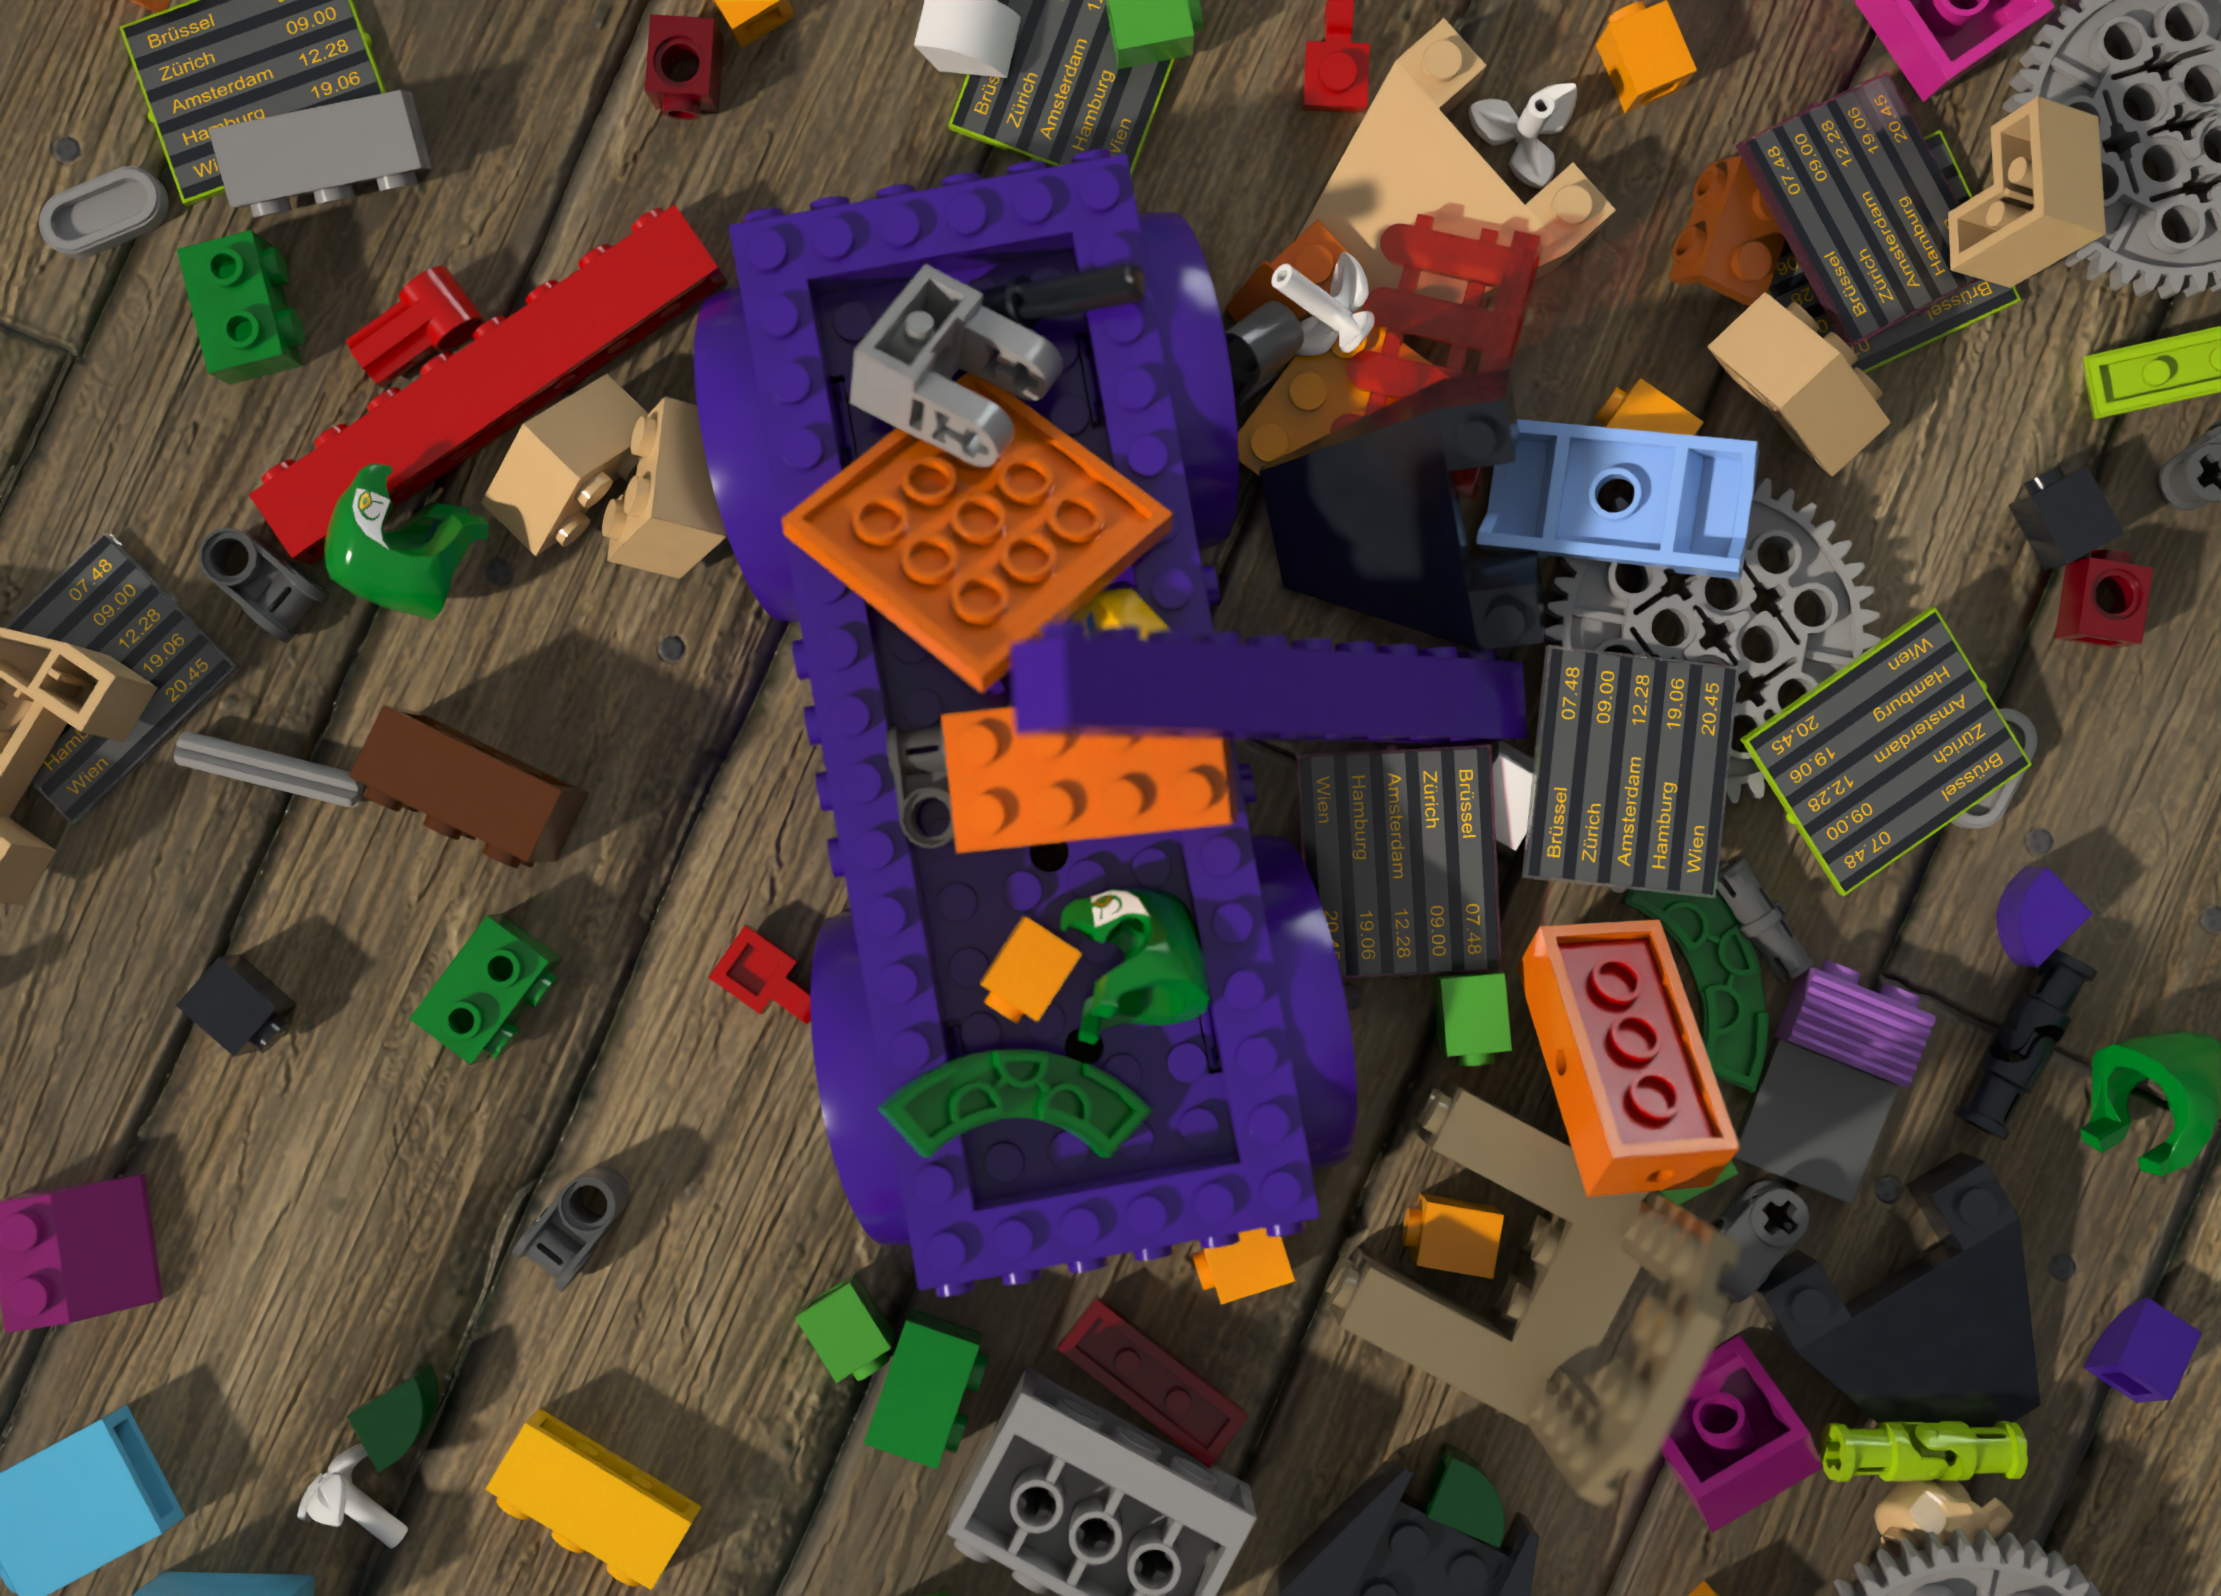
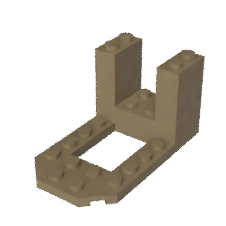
(1556, 1302)

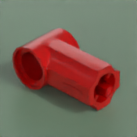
(428, 318)

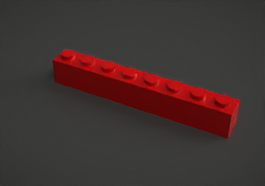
(497, 378)

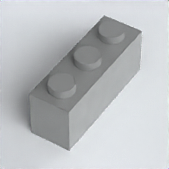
(321, 152)

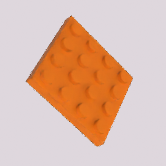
(973, 550)

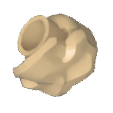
(1938, 1506)

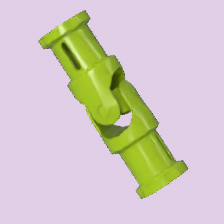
(1923, 1451)

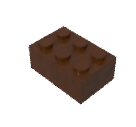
(467, 788)

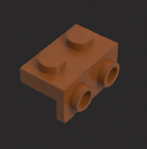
(1729, 235)

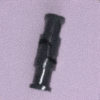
(2031, 1032)

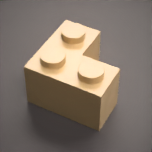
(2041, 197)
(1802, 380)
(565, 465)
(670, 507)

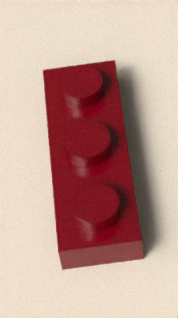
(1152, 1381)

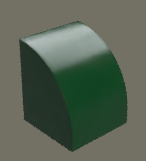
(397, 1417)
(1464, 1497)

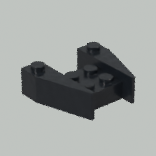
(1389, 1547)

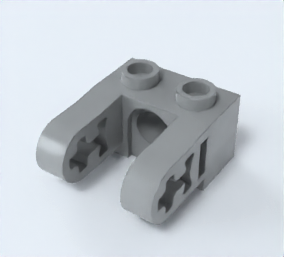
(921, 343)

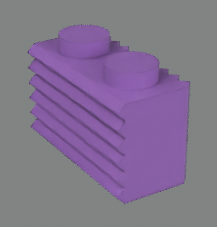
(1856, 1025)

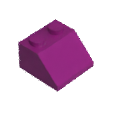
(76, 1253)
(1736, 1438)

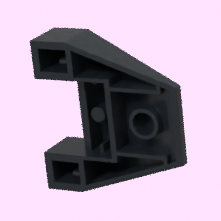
(1380, 522)
(1936, 1337)

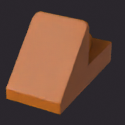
(1311, 254)

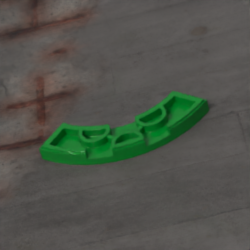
(1724, 976)
(1014, 1085)

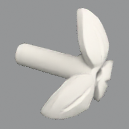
(1544, 114)
(1331, 312)
(335, 1494)

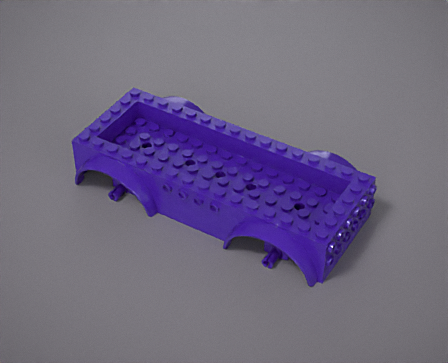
(1268, 1072)

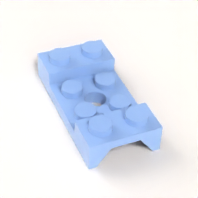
(1685, 509)

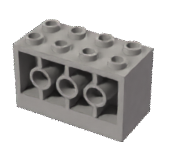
(1103, 1470)

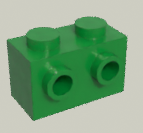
(242, 307)
(487, 990)
(924, 1389)

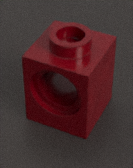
(681, 39)
(2080, 615)

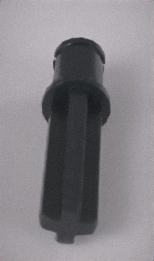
(1030, 300)

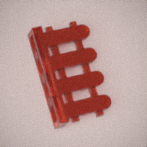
(1447, 322)

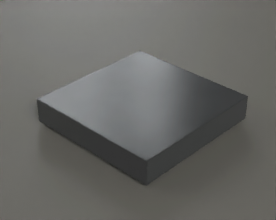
(1814, 1120)

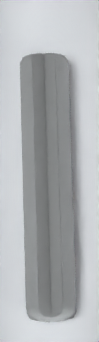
(268, 769)

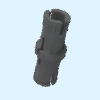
(1762, 920)

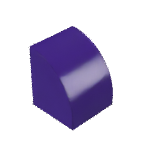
(2037, 915)
(2144, 1352)

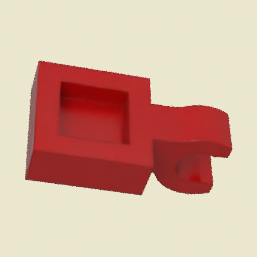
(1336, 69)
(761, 973)

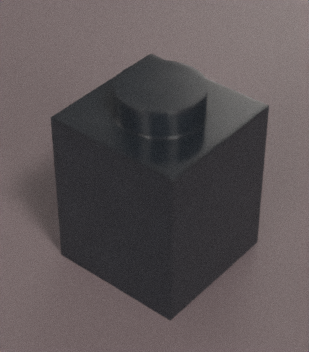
(2064, 516)
(238, 1006)

